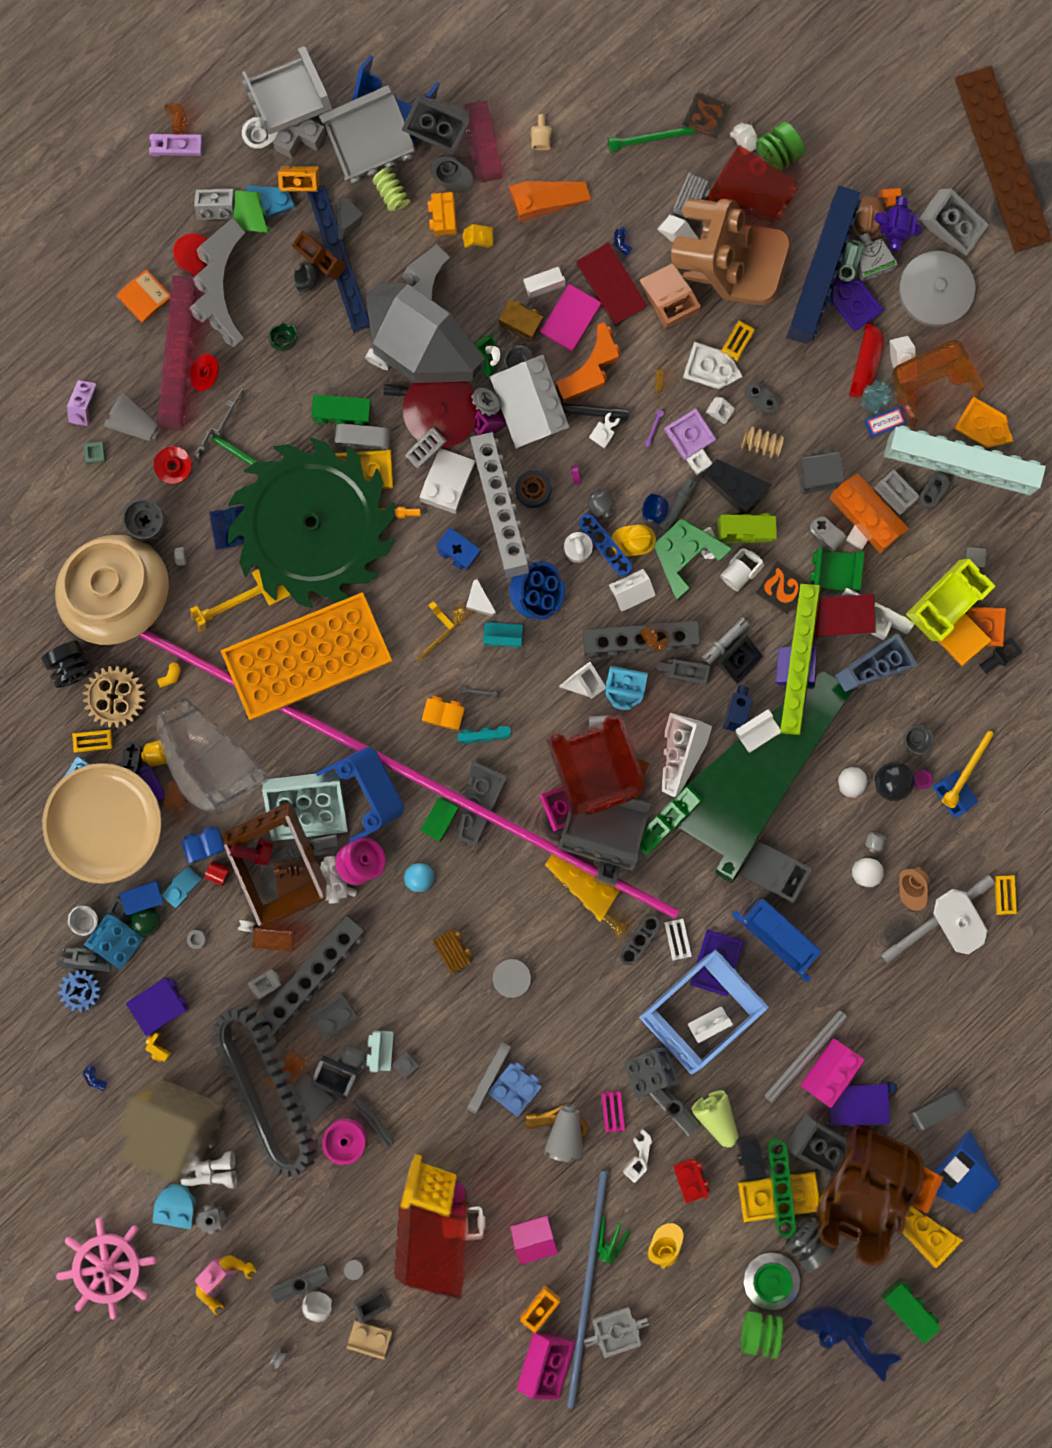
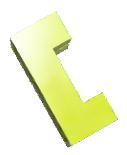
(950, 599)

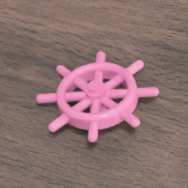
(106, 1268)

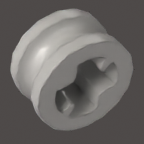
(277, 1358)

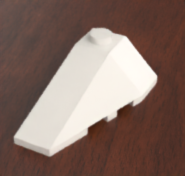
(684, 747)

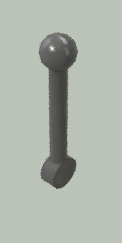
(464, 690)

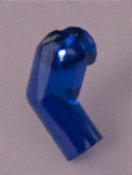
(619, 241)
(91, 1079)

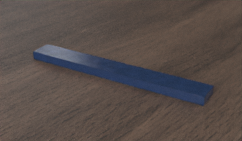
(346, 282)

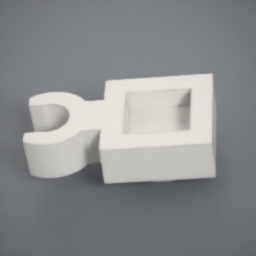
(603, 432)

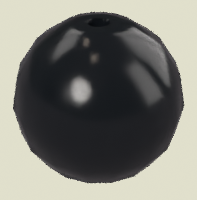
(894, 781)

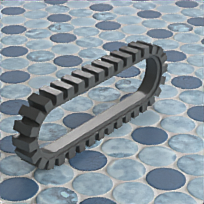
(283, 1088)

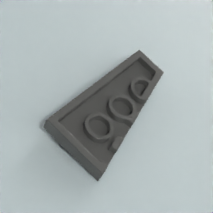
(483, 789)

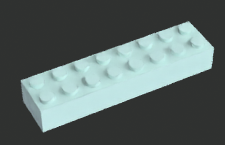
(964, 461)

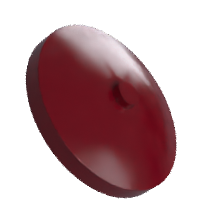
(440, 406)

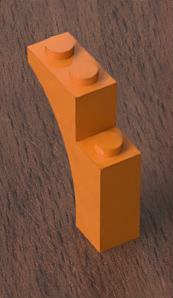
(589, 376)

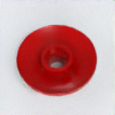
(204, 372)
(170, 456)

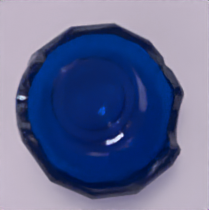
(655, 508)

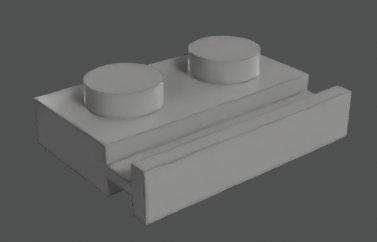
(896, 492)

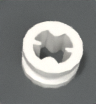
(246, 925)

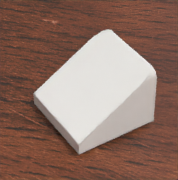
(720, 409)

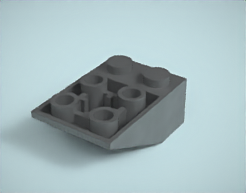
(776, 872)

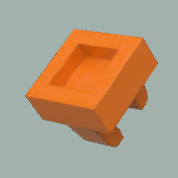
(890, 196)

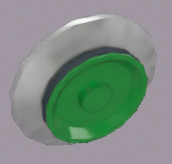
(771, 1281)

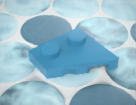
(273, 200)

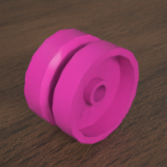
(360, 861)
(344, 1129)

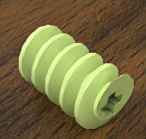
(389, 189)

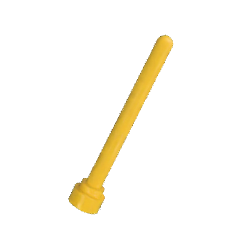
(952, 798)

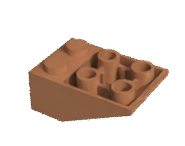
(670, 296)

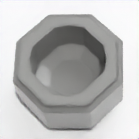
(180, 556)

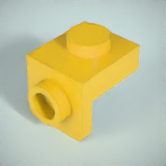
(478, 236)
(158, 1052)

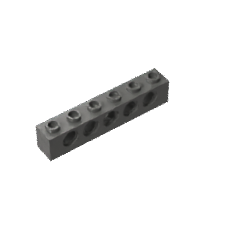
(590, 638)

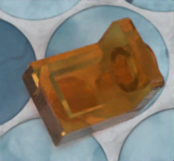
(179, 119)

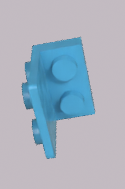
(114, 941)

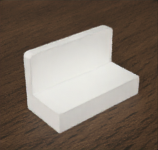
(544, 282)
(632, 590)
(758, 731)

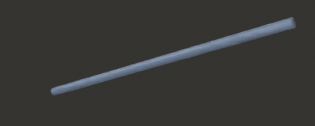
(587, 1289)

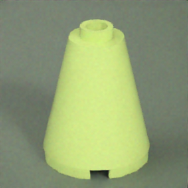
(717, 1117)

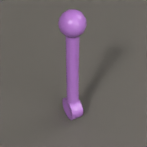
(659, 414)

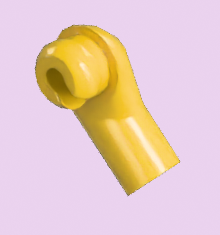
(172, 675)

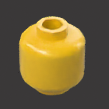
(153, 754)

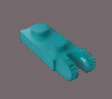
(484, 735)

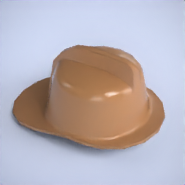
(865, 217)
(914, 888)

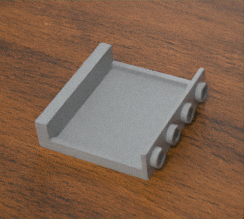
(287, 94)
(368, 134)

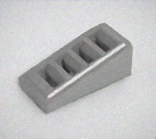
(416, 455)

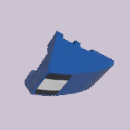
(966, 1176)

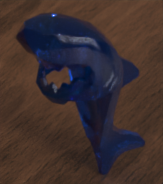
(851, 1329)

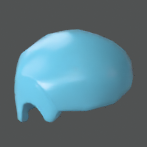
(419, 877)

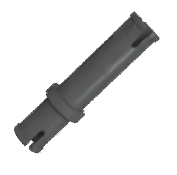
(678, 504)

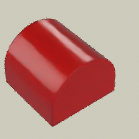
(217, 873)

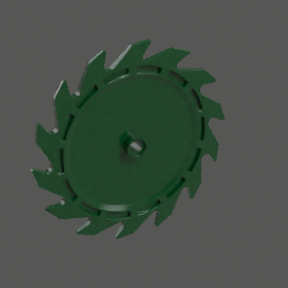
(316, 556)

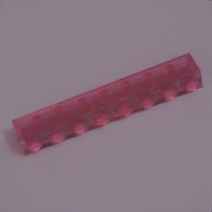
(177, 354)

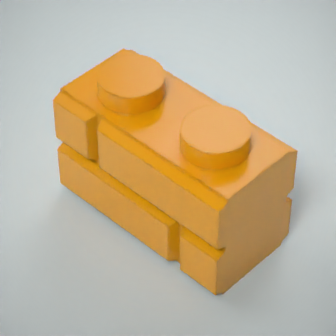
(299, 178)
(443, 212)
(540, 1309)

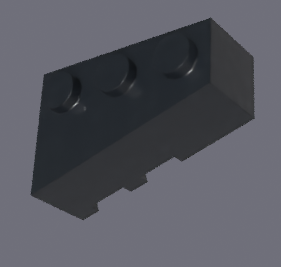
(735, 485)

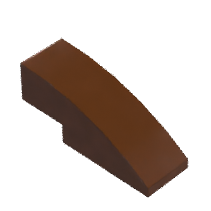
(319, 255)

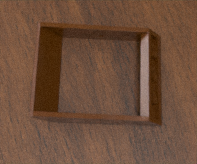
(293, 901)

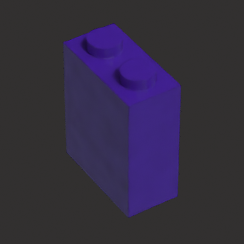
(158, 1005)

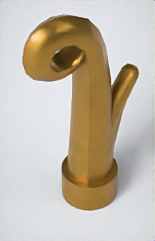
(548, 1118)

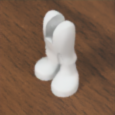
(205, 1172)

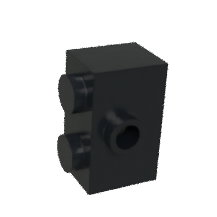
(750, 1157)

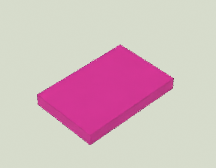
(570, 317)

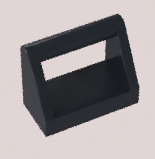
(332, 1081)

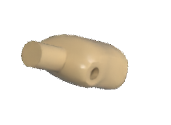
(541, 135)

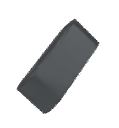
(640, 930)
(937, 1109)

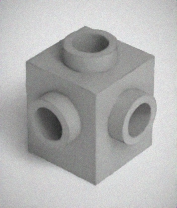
(217, 1215)

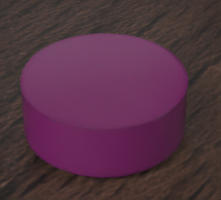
(576, 475)
(923, 779)
(459, 1192)

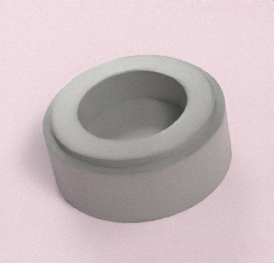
(197, 939)
(353, 1269)

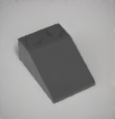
(437, 122)
(817, 1145)

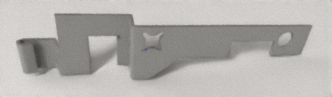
(212, 431)

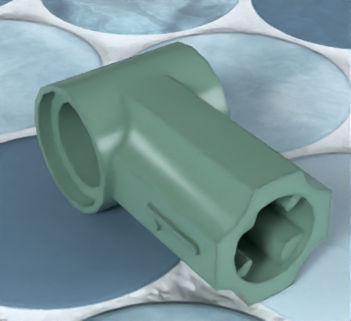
(850, 259)

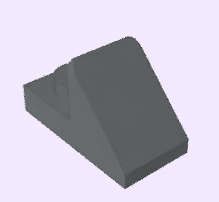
(606, 874)

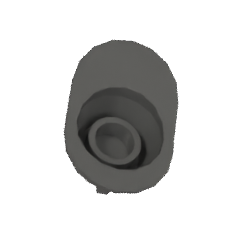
(451, 173)

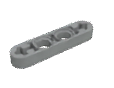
(488, 1077)

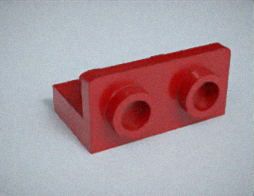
(691, 1181)

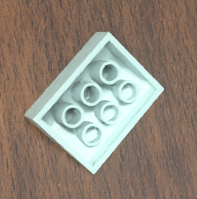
(321, 811)

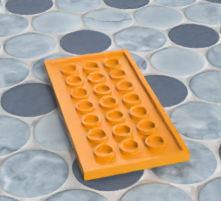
(306, 656)

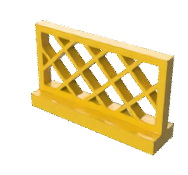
(415, 1184)

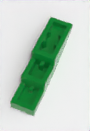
(669, 820)

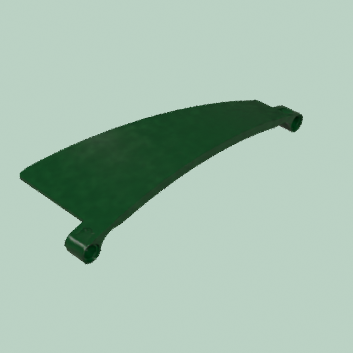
(746, 787)

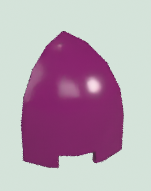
(489, 424)

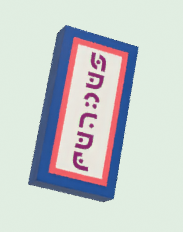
(885, 422)

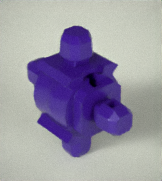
(898, 223)

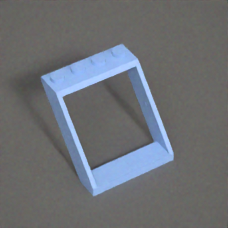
(732, 983)

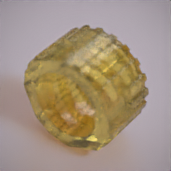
(458, 614)

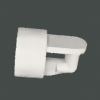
(578, 547)

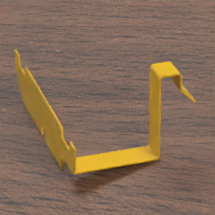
(446, 622)

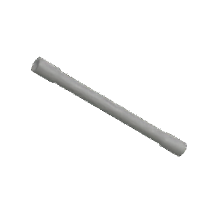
(895, 950)

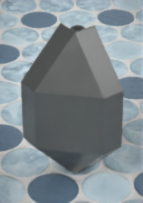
(419, 336)

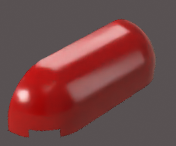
(868, 360)

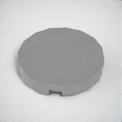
(511, 978)

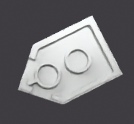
(711, 367)

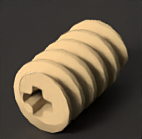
(762, 442)

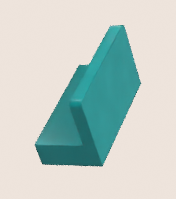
(502, 635)

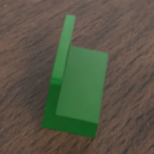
(439, 819)

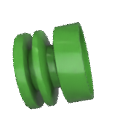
(781, 146)
(763, 1335)

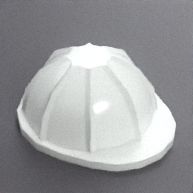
(256, 136)

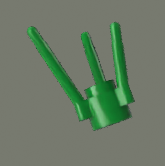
(609, 1251)

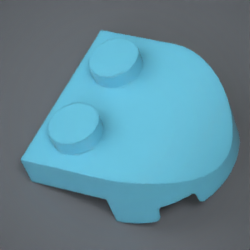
(625, 687)
(175, 1207)

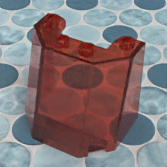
(754, 186)
(597, 767)

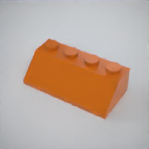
(868, 512)

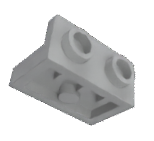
(214, 204)

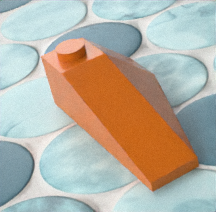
(544, 197)

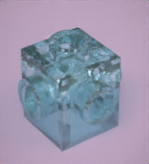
(876, 397)

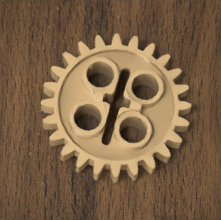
(97, 695)

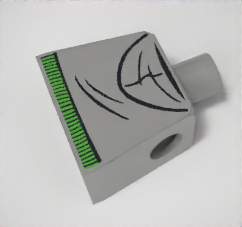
(875, 259)

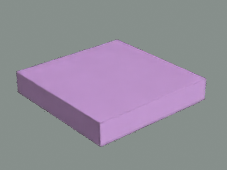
(690, 434)

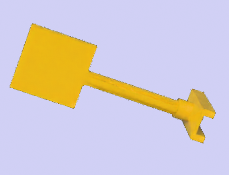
(202, 617)

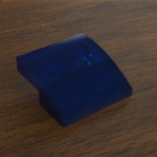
(220, 524)

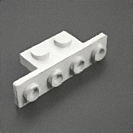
(886, 618)

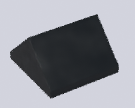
(740, 659)

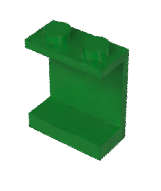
(837, 570)

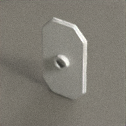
(960, 921)

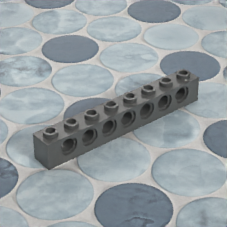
(282, 1000)

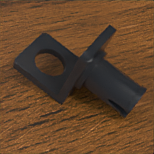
(1000, 657)

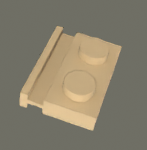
(369, 1339)

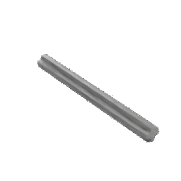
(805, 1056)

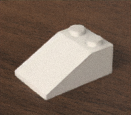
(447, 481)

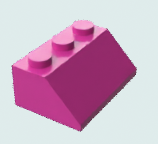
(832, 1073)
(545, 1366)

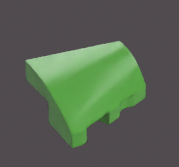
(249, 211)

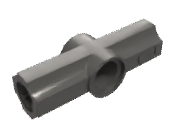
(683, 1117)
(289, 1288)

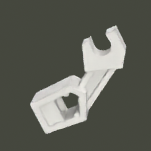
(643, 1147)

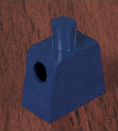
(737, 715)

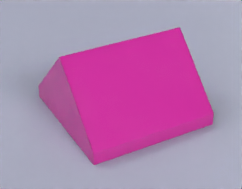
(555, 807)
(533, 1240)

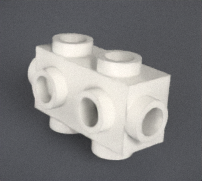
(335, 886)

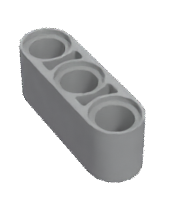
(362, 436)

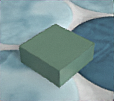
(94, 452)

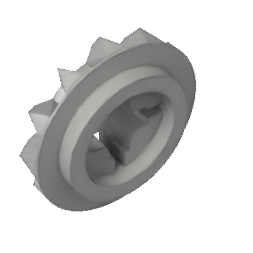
(489, 397)

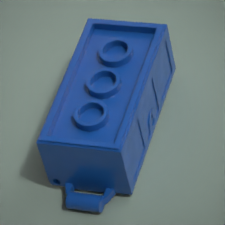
(779, 936)

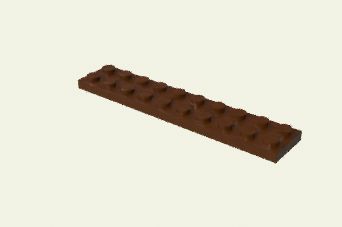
(1003, 159)

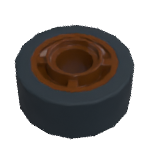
(528, 479)

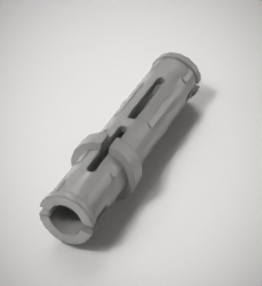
(720, 646)

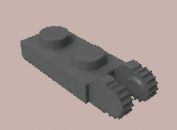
(82, 959)

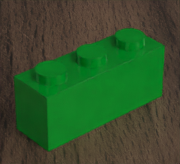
(341, 410)
(911, 1311)

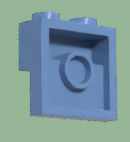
(515, 1088)

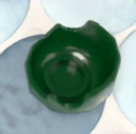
(283, 337)
(145, 922)

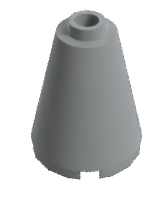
(131, 420)
(565, 1136)

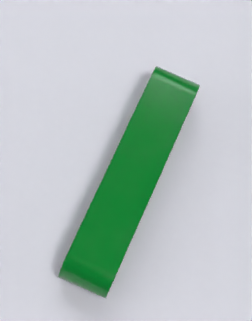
(785, 1196)

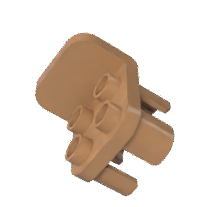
(735, 257)

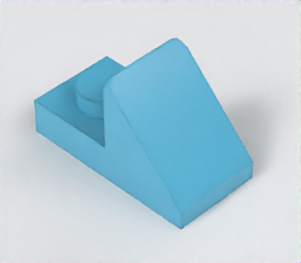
(181, 887)

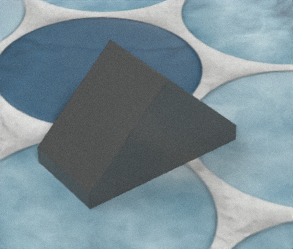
(348, 217)
(371, 1305)

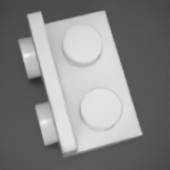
(709, 1024)

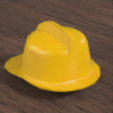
(634, 540)
(666, 1245)

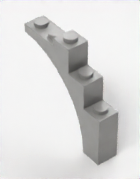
(423, 270)
(210, 281)

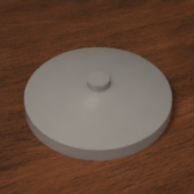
(936, 288)

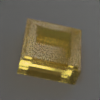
(658, 381)

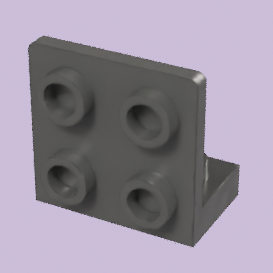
(651, 1072)

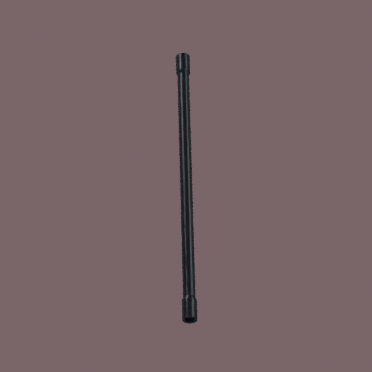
(398, 390)

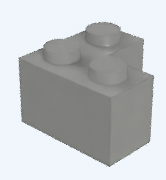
(305, 132)

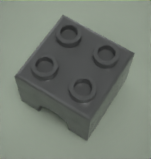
(820, 472)

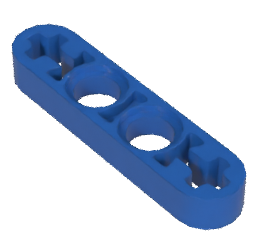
(608, 542)

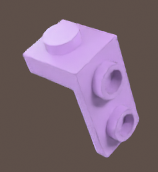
(79, 402)

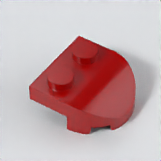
(186, 255)

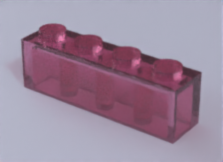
(483, 142)

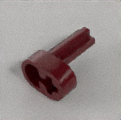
(260, 855)

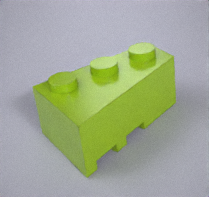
(746, 528)

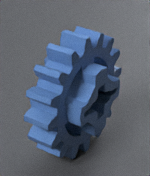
(75, 984)

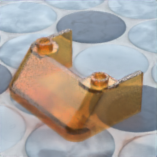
(932, 365)

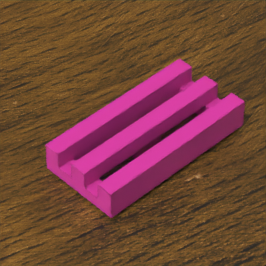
(615, 1128)

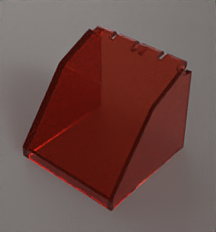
(431, 1249)

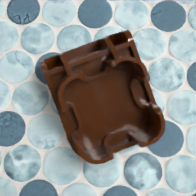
(870, 1194)

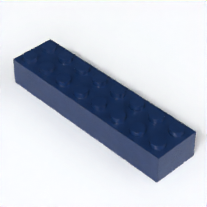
(823, 265)

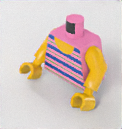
(217, 1276)

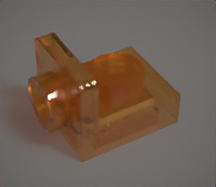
(650, 637)

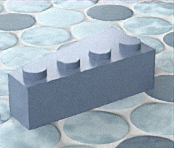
(881, 662)

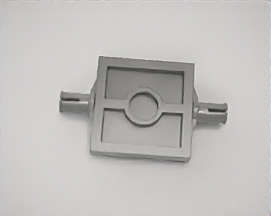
(616, 1332)

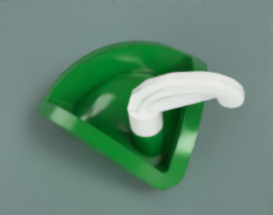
(491, 353)

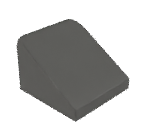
(117, 910)

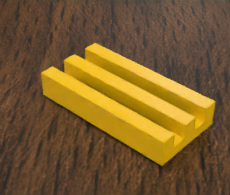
(731, 352)
(109, 739)
(1005, 896)

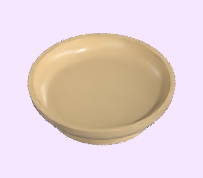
(111, 589)
(101, 823)

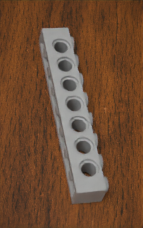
(483, 445)

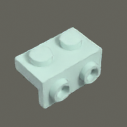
(381, 1050)

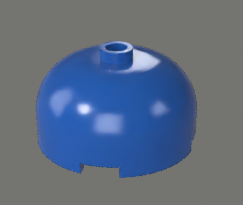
(538, 592)

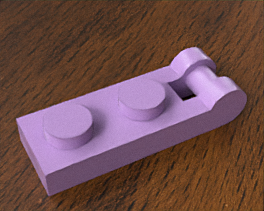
(175, 145)

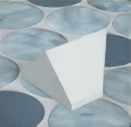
(585, 682)

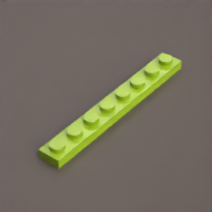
(800, 659)

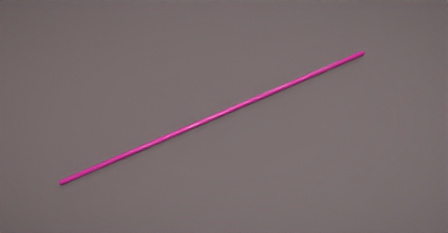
(420, 779)

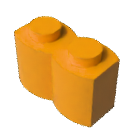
(442, 713)

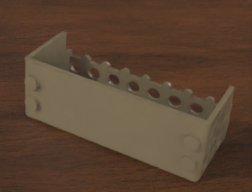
(169, 1129)

